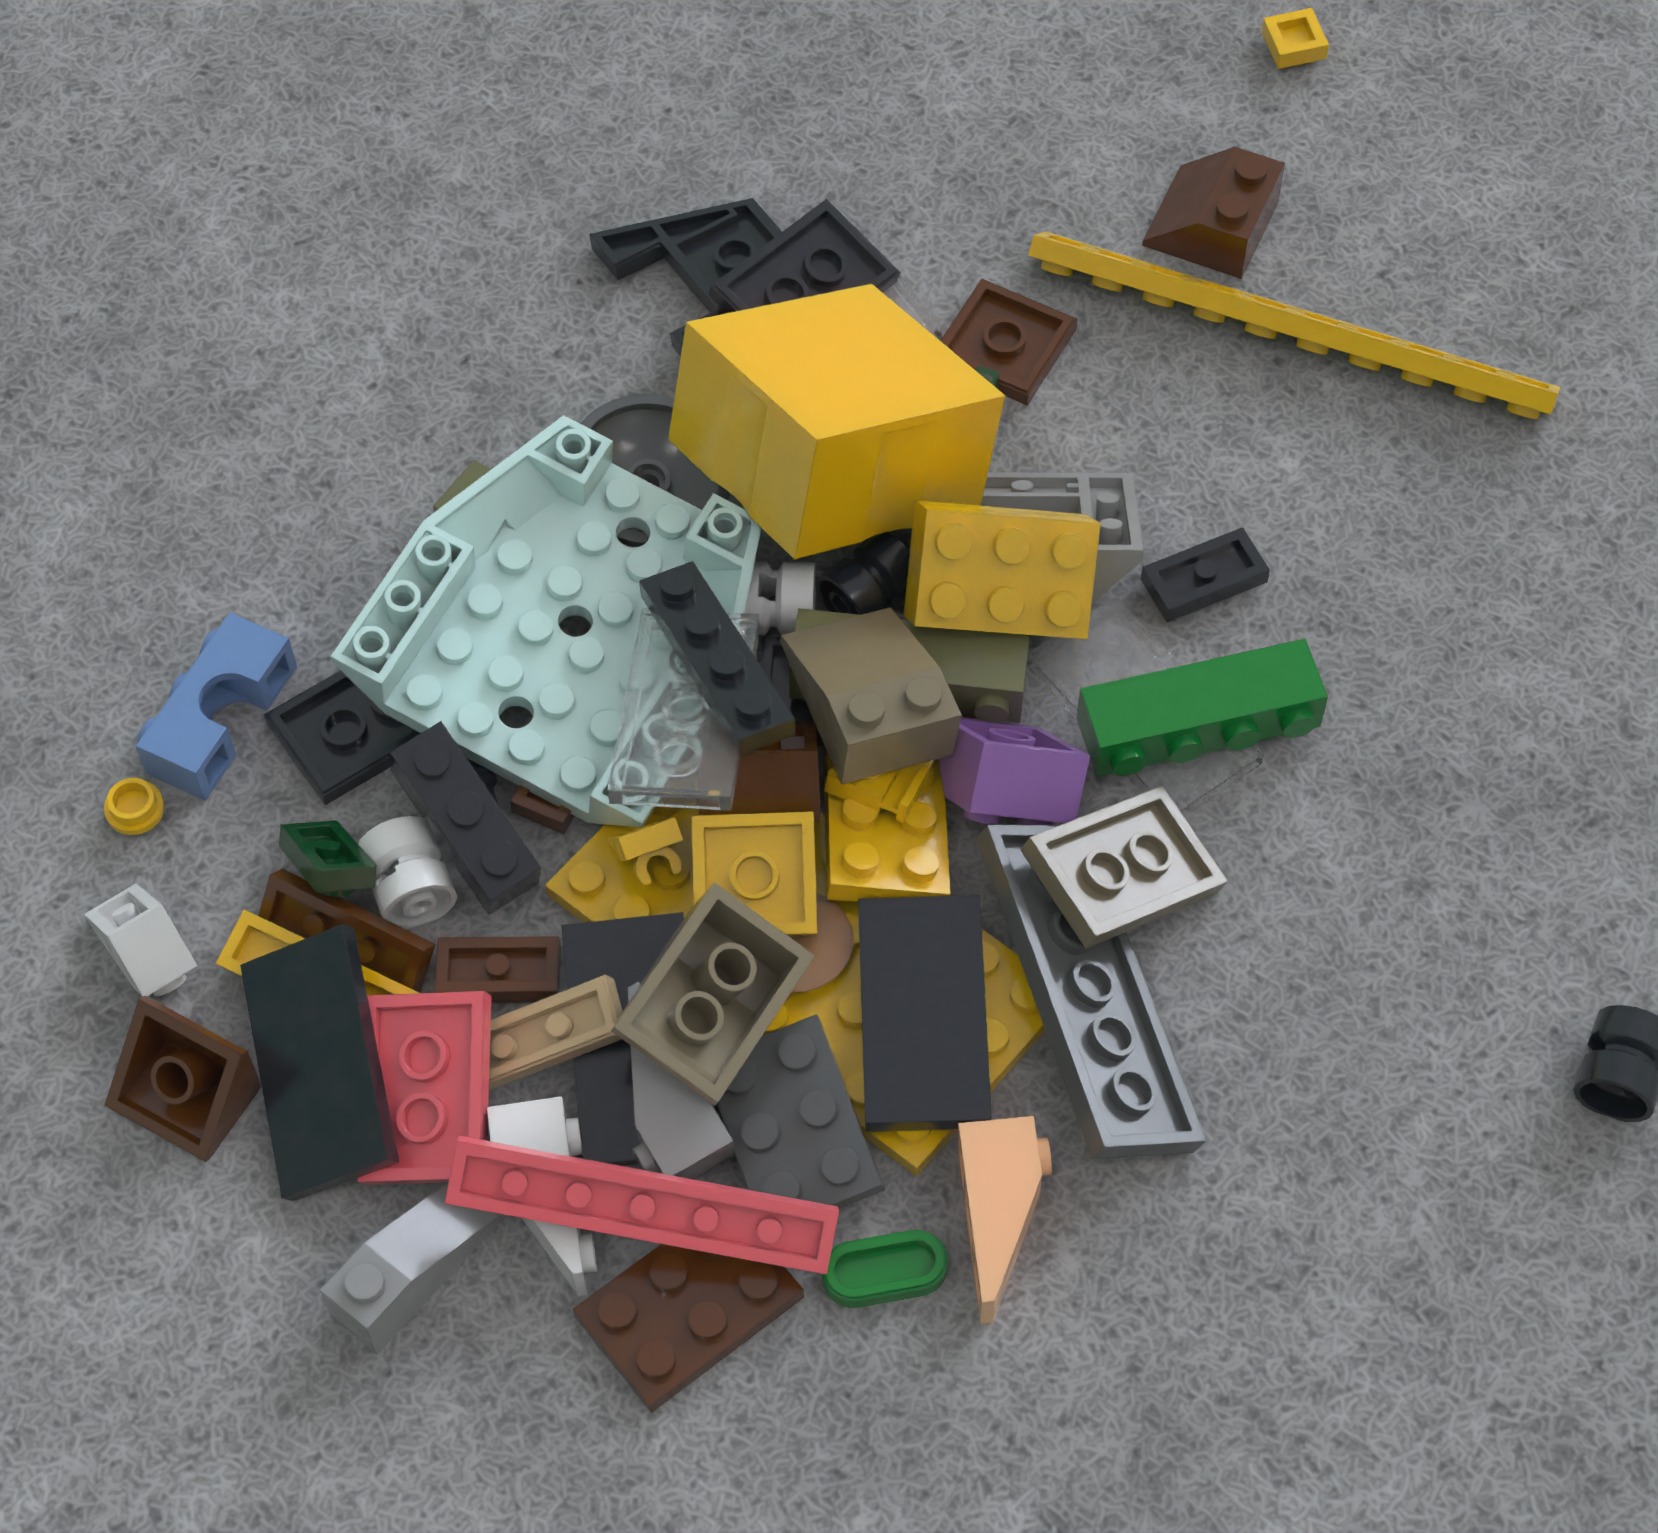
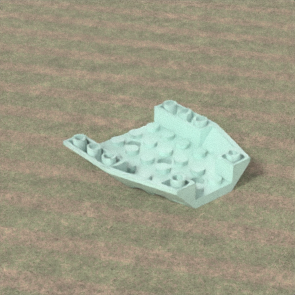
(480, 600)

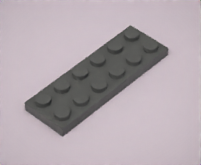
(1094, 1016)

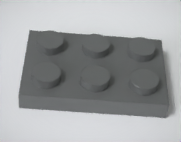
(797, 1121)

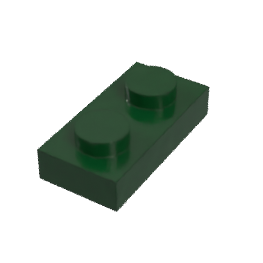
(327, 857)

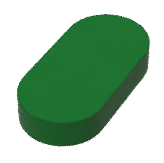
(885, 1268)

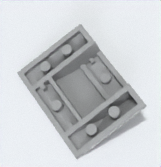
(1102, 496)

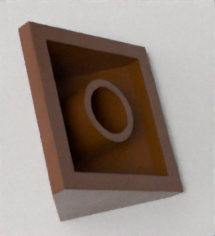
(181, 1080)

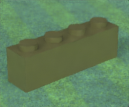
(980, 667)

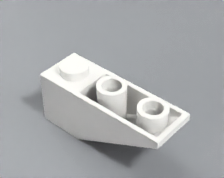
(545, 1128)

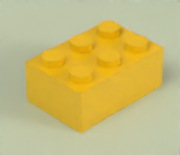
(1001, 570)

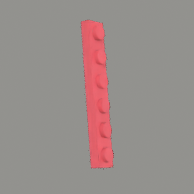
(642, 1205)

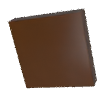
(1011, 337)

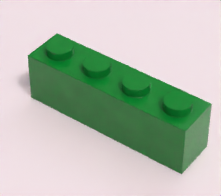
(1201, 708)

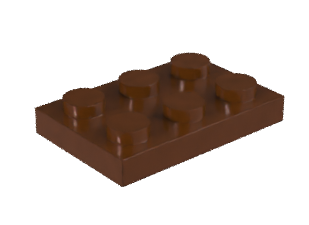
(682, 1315)

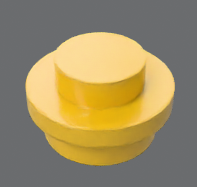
(133, 806)

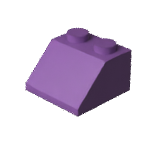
(1013, 773)

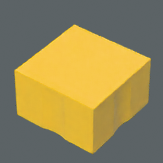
(832, 417)

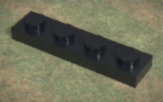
(717, 658)

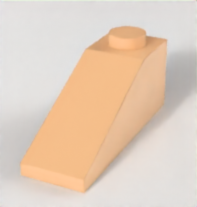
(1001, 1188)

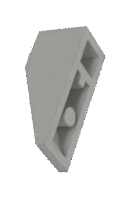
(674, 1123)
(403, 1267)

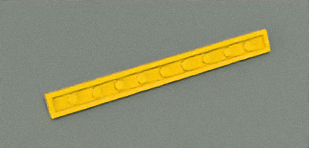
(1314, 331)

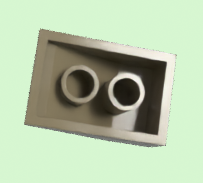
(873, 694)
(712, 993)

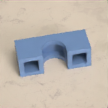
(233, 665)

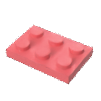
(433, 1077)

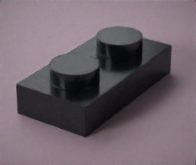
(1204, 574)

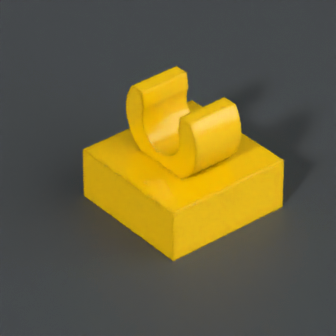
(648, 842)

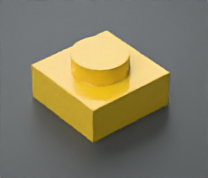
(1295, 38)

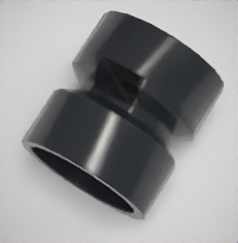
(869, 580)
(1621, 1065)

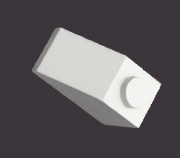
(142, 941)

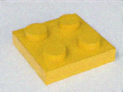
(762, 863)

